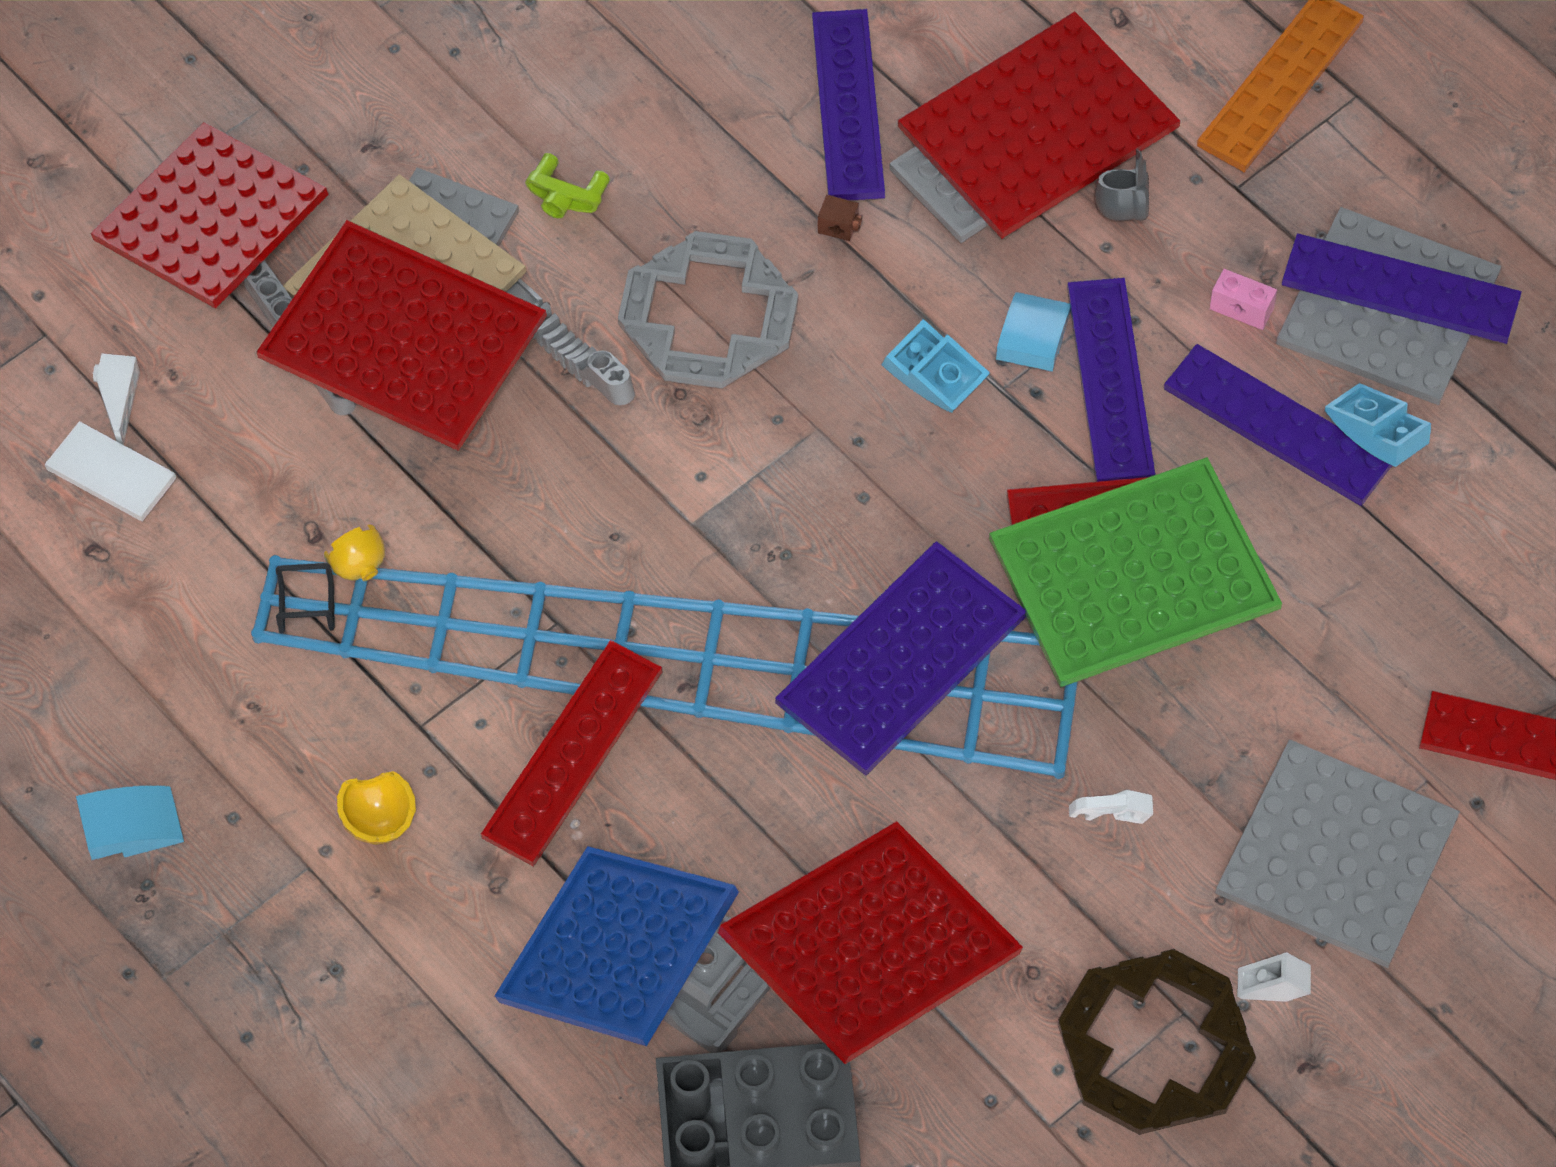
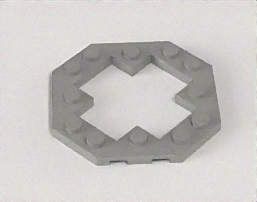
(744, 351)

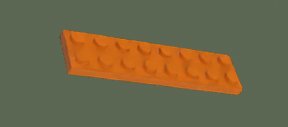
(1279, 82)

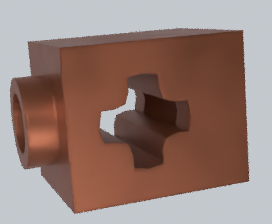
(839, 218)

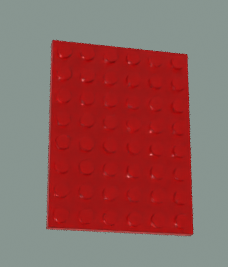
(1038, 124)
(402, 334)
(870, 941)

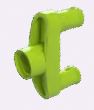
(562, 196)

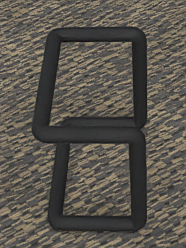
(280, 617)

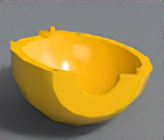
(376, 808)

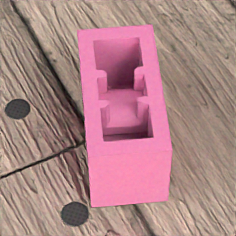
(1243, 299)

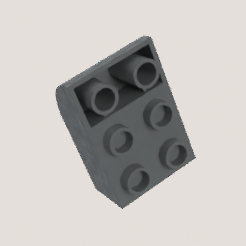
(758, 1109)

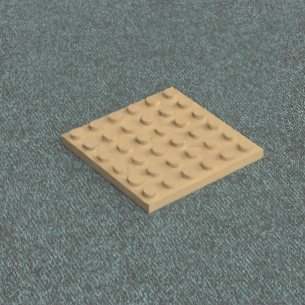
(424, 225)

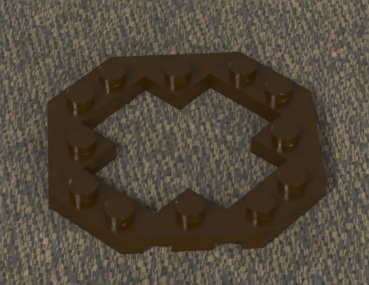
(1176, 1103)

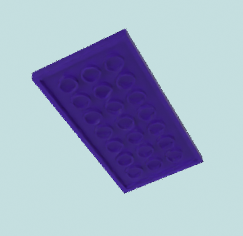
(900, 658)

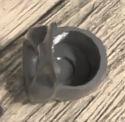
(1124, 193)

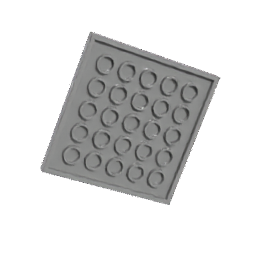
(1375, 343)
(1338, 853)

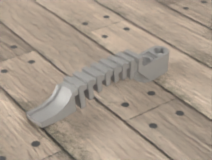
(587, 364)

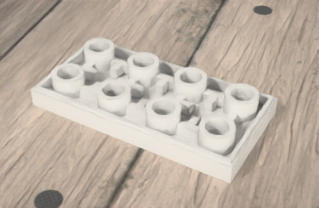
(110, 471)

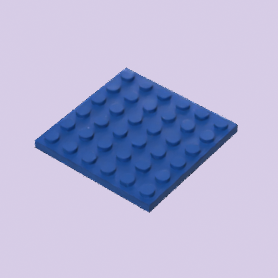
(617, 945)

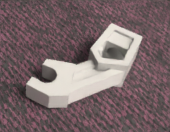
(1125, 806)

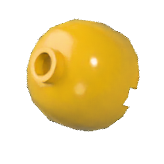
(357, 554)

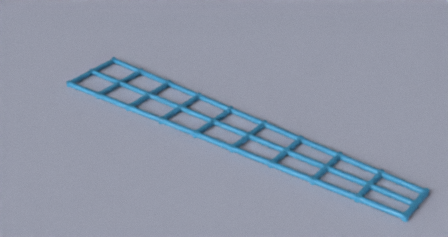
(628, 600)

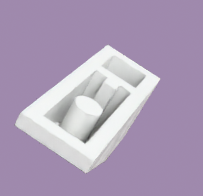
(117, 384)

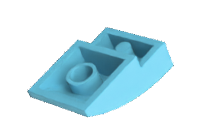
(1033, 331)
(935, 367)
(1379, 424)
(129, 820)

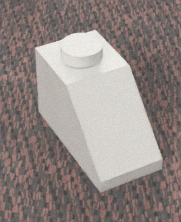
(1275, 979)

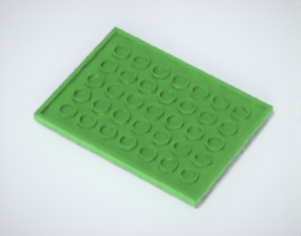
(1134, 571)

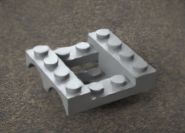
(692, 1010)

